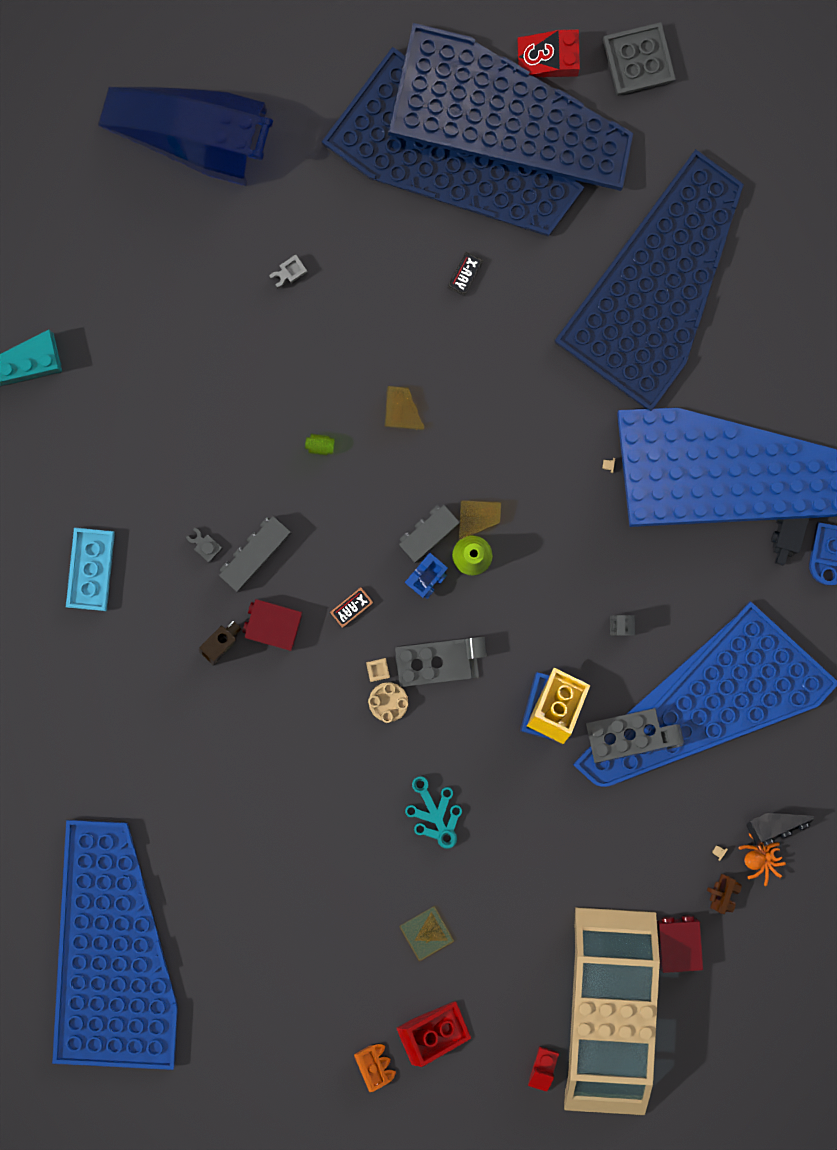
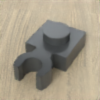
(205, 546)

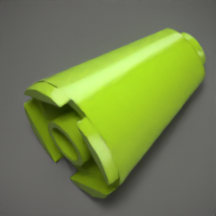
(468, 564)

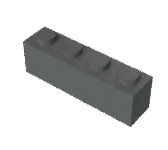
(255, 553)

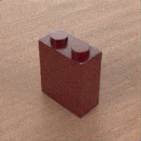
(272, 624)
(679, 944)

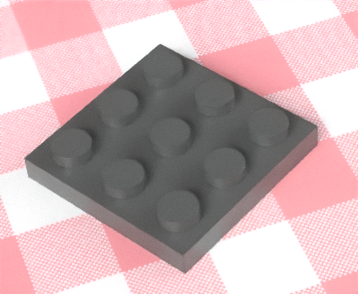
(639, 59)

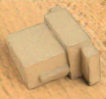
(609, 465)
(719, 852)

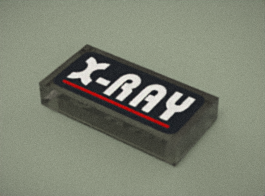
(465, 273)

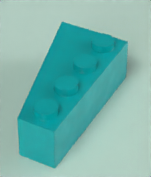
(30, 359)

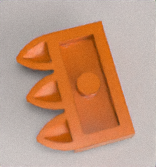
(373, 1067)

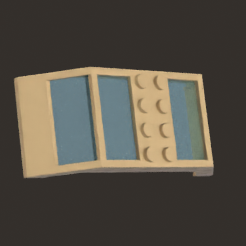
(613, 1011)

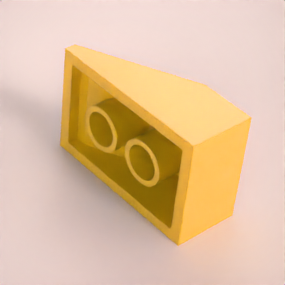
(558, 706)

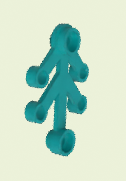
(435, 815)

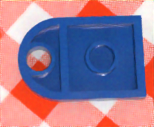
(824, 553)

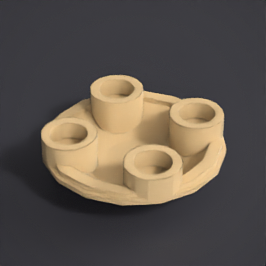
(388, 702)

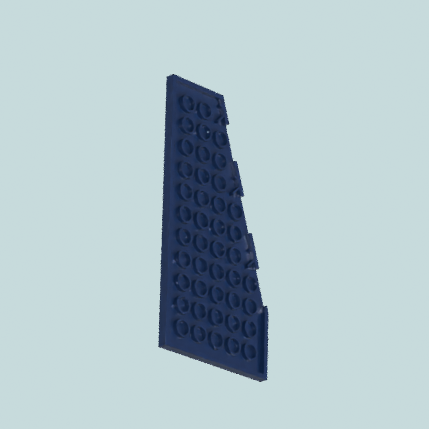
(455, 178)
(653, 294)

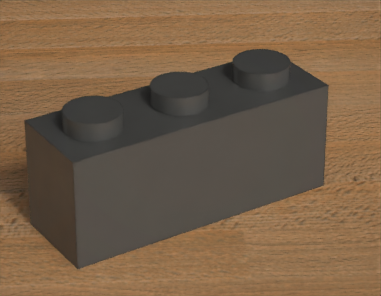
(428, 533)

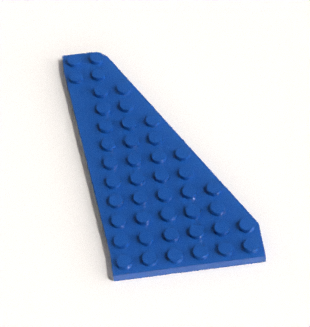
(725, 690)

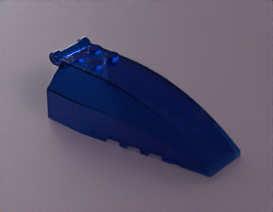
(190, 126)

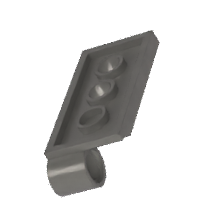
(457, 655)

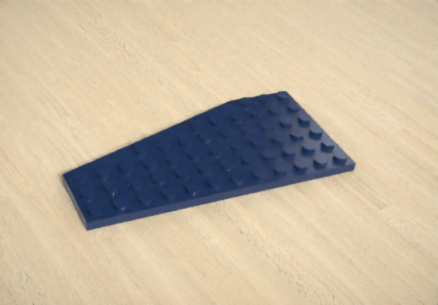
(492, 108)

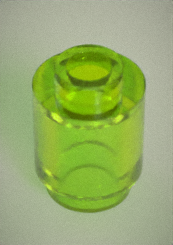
(319, 444)

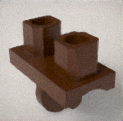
(722, 892)

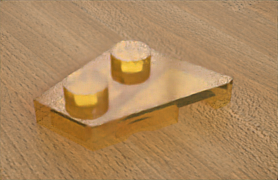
(401, 410)
(477, 516)

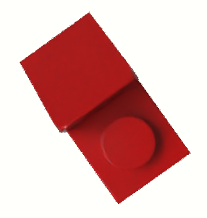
(543, 1069)

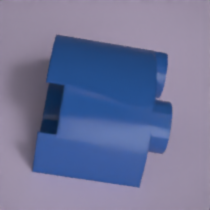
(426, 576)

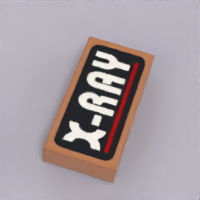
(351, 607)

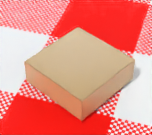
(378, 670)

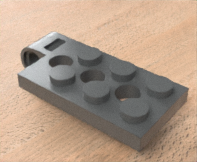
(664, 737)

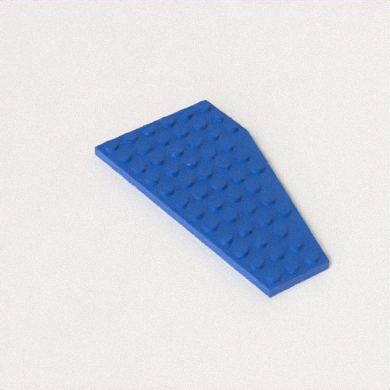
(716, 471)
(111, 967)

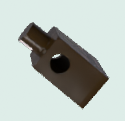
(213, 649)

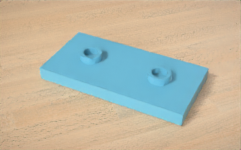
(90, 569)

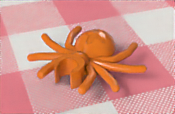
(762, 859)

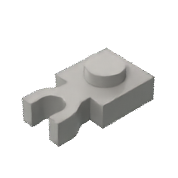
(291, 270)

